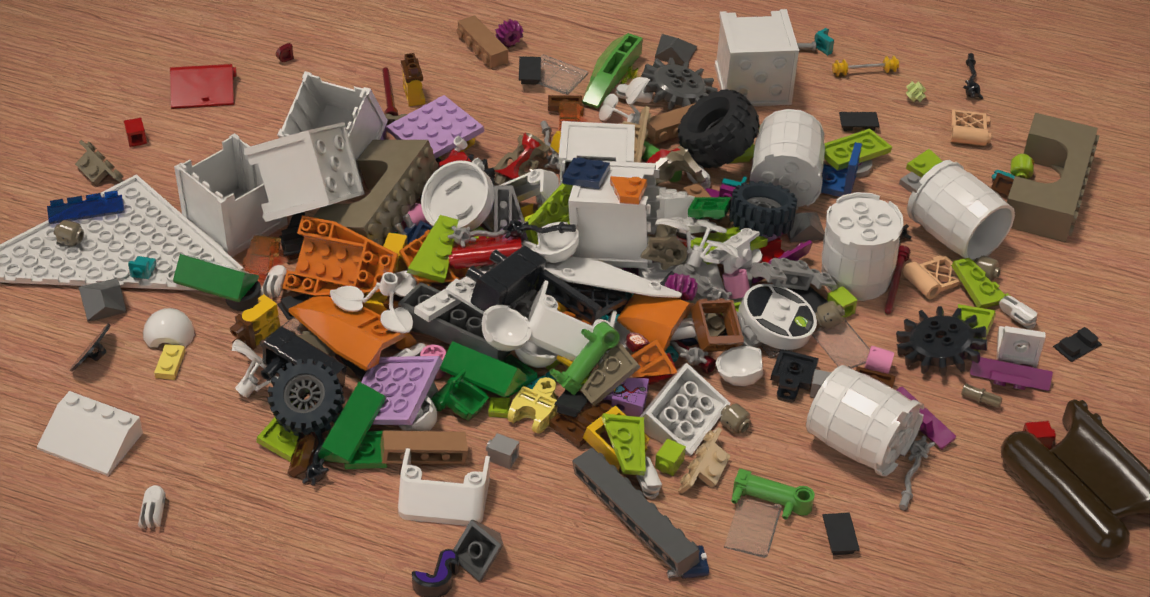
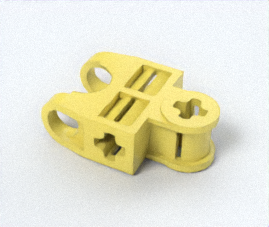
(535, 404)

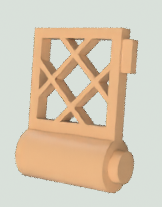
(967, 132)
(927, 281)

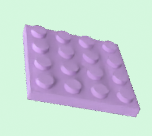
(437, 122)
(404, 384)

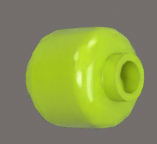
(1022, 166)

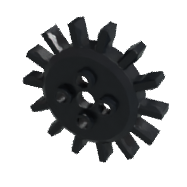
(956, 345)

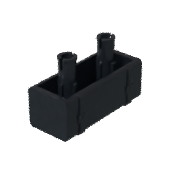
(507, 279)
(287, 347)

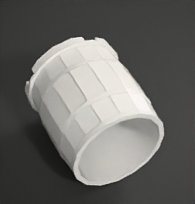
(790, 154)
(960, 210)
(861, 244)
(864, 419)

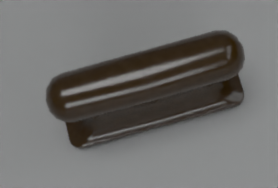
(1084, 479)

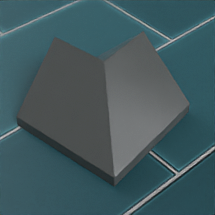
(674, 48)
(806, 227)
(102, 299)
(478, 548)

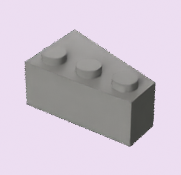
(506, 207)

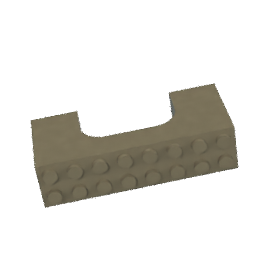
(396, 176)
(1053, 207)

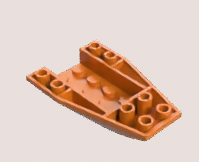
(337, 258)
(352, 335)

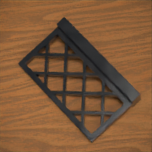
(576, 299)

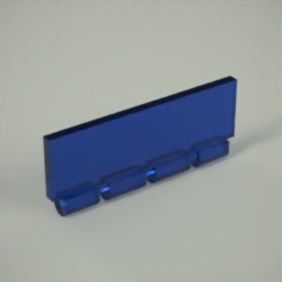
(80, 209)

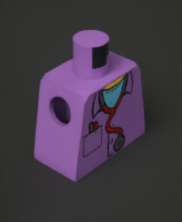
(630, 396)

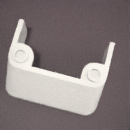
(527, 186)
(557, 330)
(442, 500)

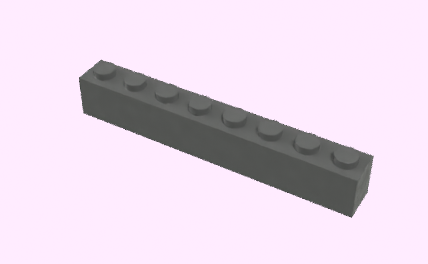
(636, 511)

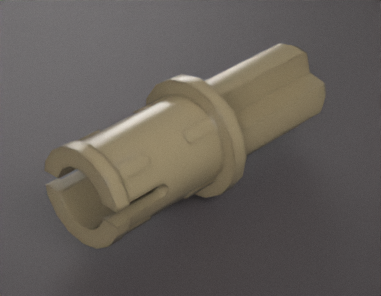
(981, 395)

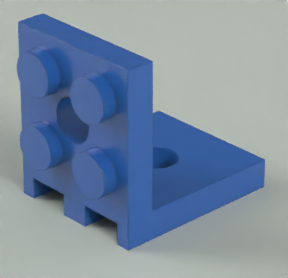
(841, 180)

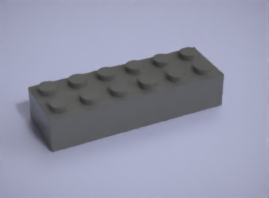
(459, 324)

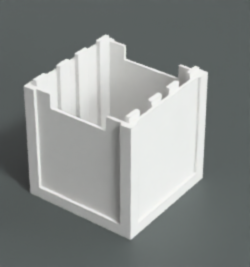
(758, 57)
(328, 104)
(595, 142)
(306, 170)
(226, 197)
(613, 229)

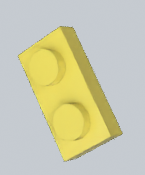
(169, 362)

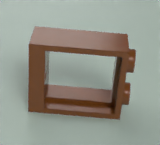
(717, 343)

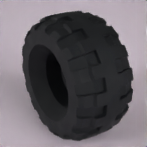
(719, 128)

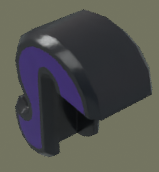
(441, 582)

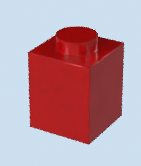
(135, 132)
(1042, 431)

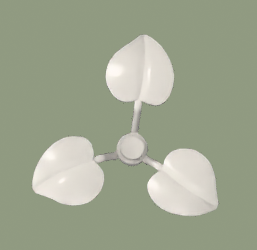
(633, 92)
(697, 252)
(396, 320)
(249, 381)

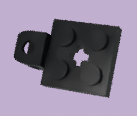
(790, 379)

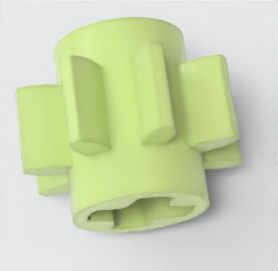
(916, 91)

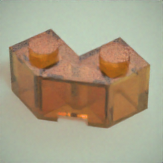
(570, 112)
(261, 254)

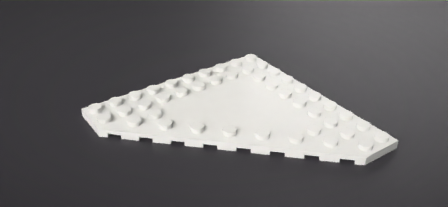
(109, 242)

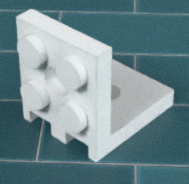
(1029, 340)

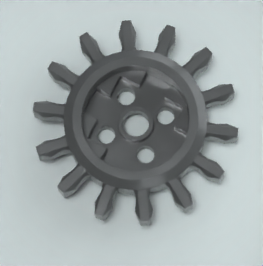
(676, 83)

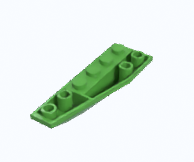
(611, 68)

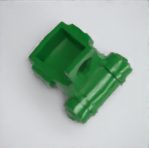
(461, 397)

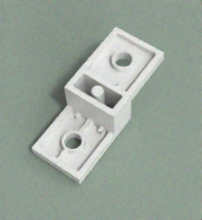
(675, 206)

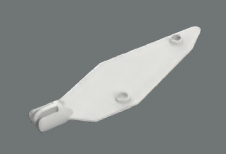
(605, 276)

